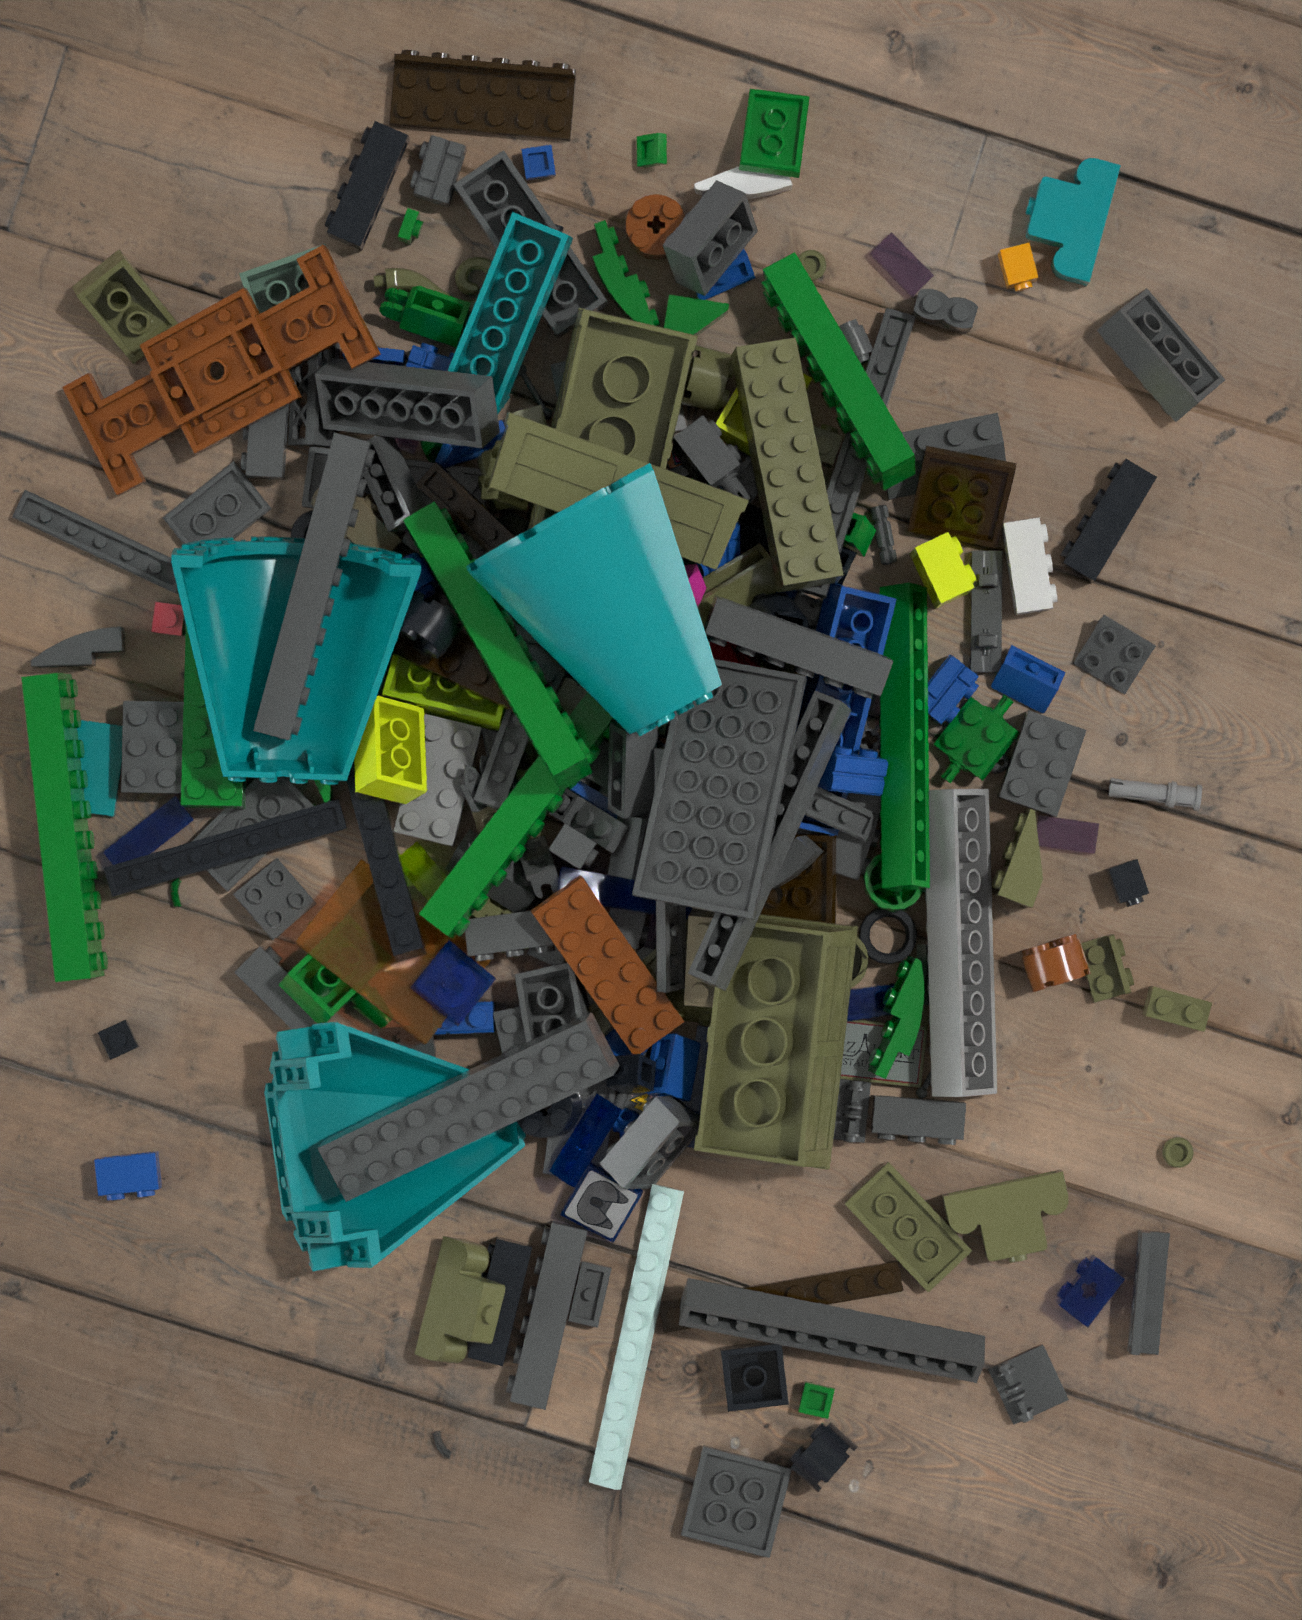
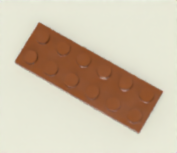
(607, 965)

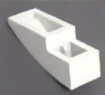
(751, 183)

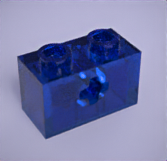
(1105, 1285)

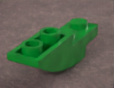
(628, 291)
(906, 1005)

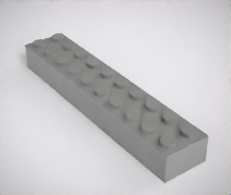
(961, 945)

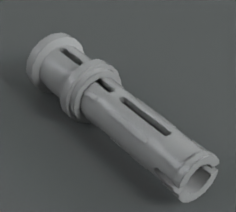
(1169, 794)

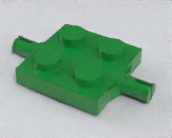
(976, 738)

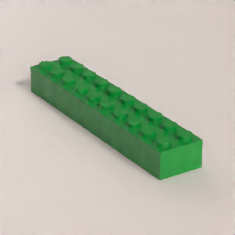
(502, 652)
(64, 826)

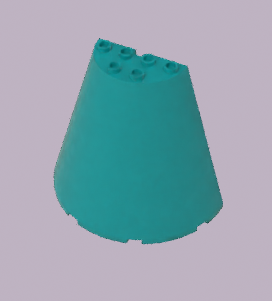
(610, 602)
(234, 615)

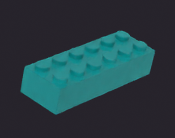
(511, 303)

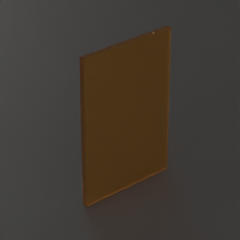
(355, 946)

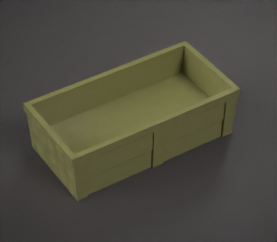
(622, 388)
(563, 469)
(779, 1045)

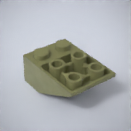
(1023, 868)

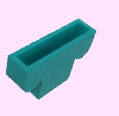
(1073, 217)

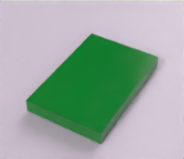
(774, 133)

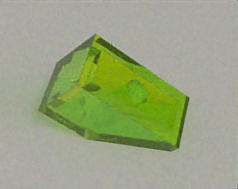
(422, 870)

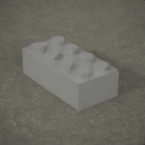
(439, 810)

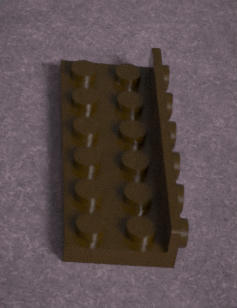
(483, 95)

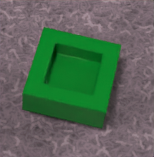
(651, 150)
(410, 227)
(816, 1400)

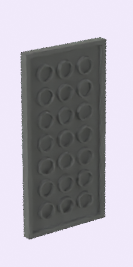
(721, 793)

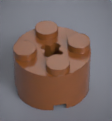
(642, 215)
(1055, 962)

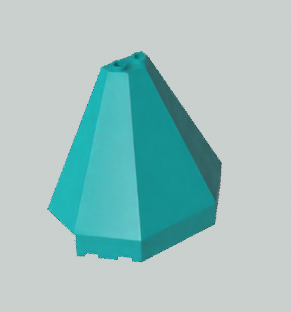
(330, 1081)

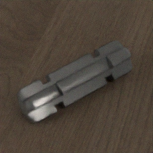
(884, 534)

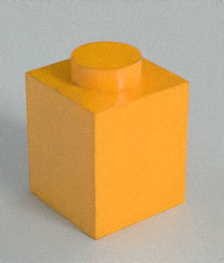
(1018, 267)

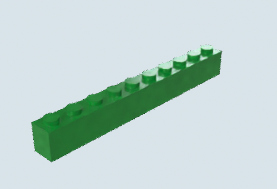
(906, 744)
(509, 830)

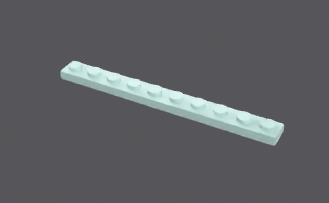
(636, 1337)

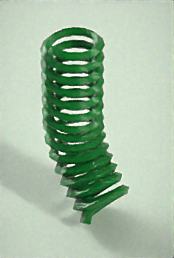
(174, 895)

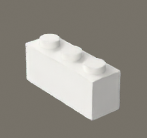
(1028, 566)

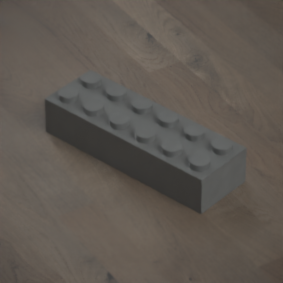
(491, 197)
(408, 403)
(797, 645)

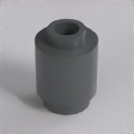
(857, 339)

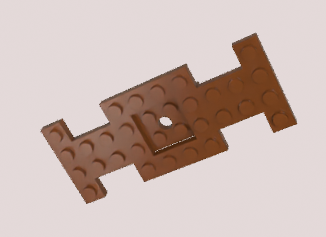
(252, 351)

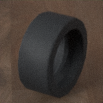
(900, 954)

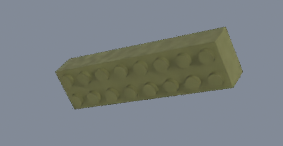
(786, 465)

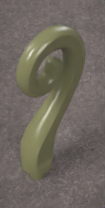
(406, 279)

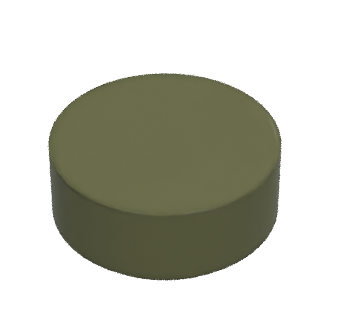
(813, 263)
(1177, 1152)

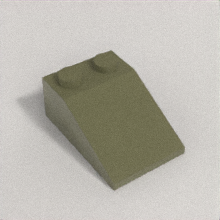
(123, 304)

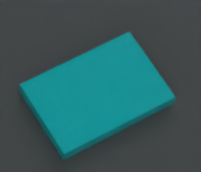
(102, 764)

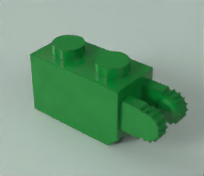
(427, 313)

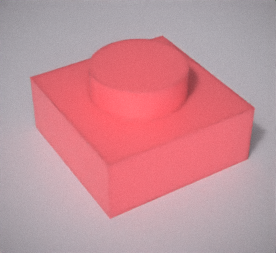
(168, 619)

